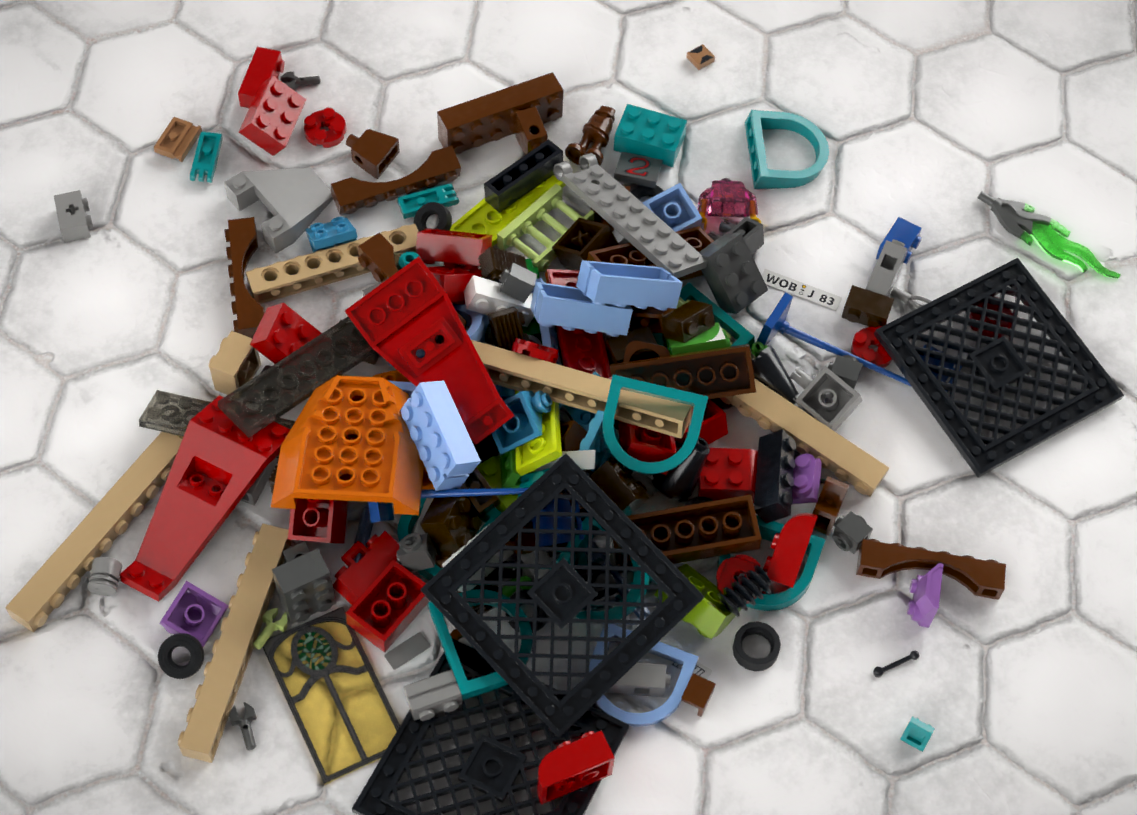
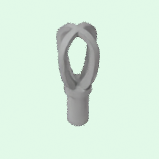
(909, 299)

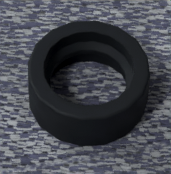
(759, 629)

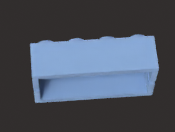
(628, 285)
(572, 310)
(440, 435)

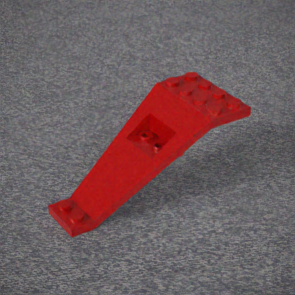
(406, 317)
(201, 491)

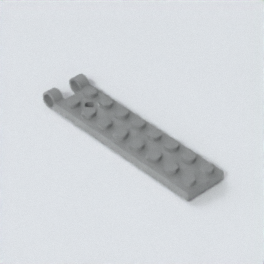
(630, 217)

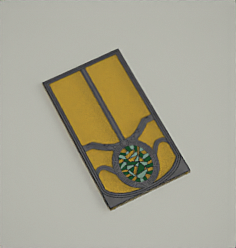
(332, 694)

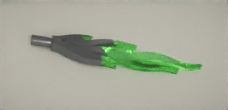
(1020, 216)

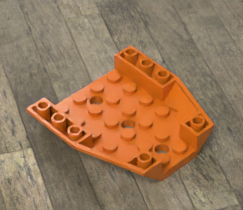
(380, 459)

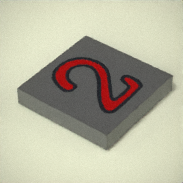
(638, 169)

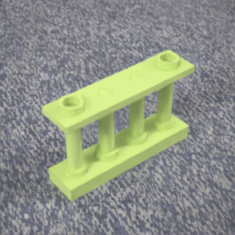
(525, 224)

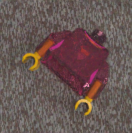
(727, 199)

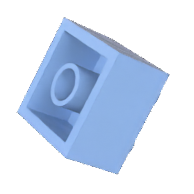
(675, 208)

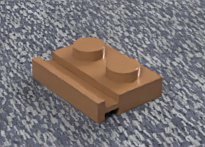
(177, 139)

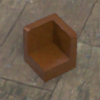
(698, 693)

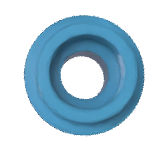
(541, 402)

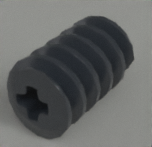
(745, 590)

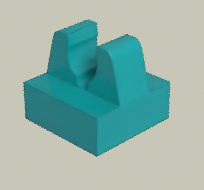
(917, 733)

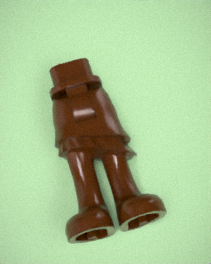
(596, 130)

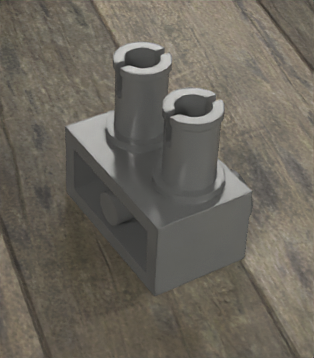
(750, 229)

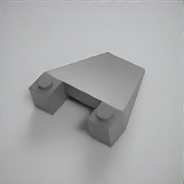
(289, 194)

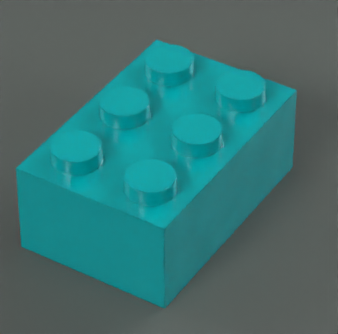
(650, 134)

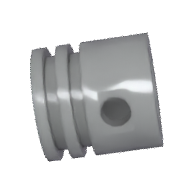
(104, 576)

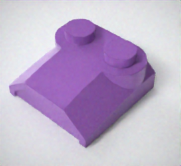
(806, 479)
(926, 596)
(194, 613)

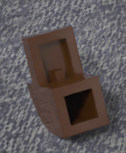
(829, 504)

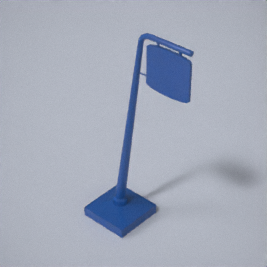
(777, 323)
(384, 511)

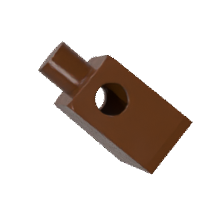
(528, 139)
(373, 151)

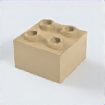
(234, 363)

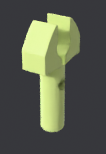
(280, 625)

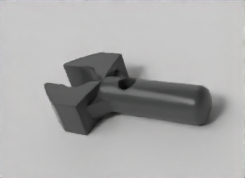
(301, 81)
(244, 724)

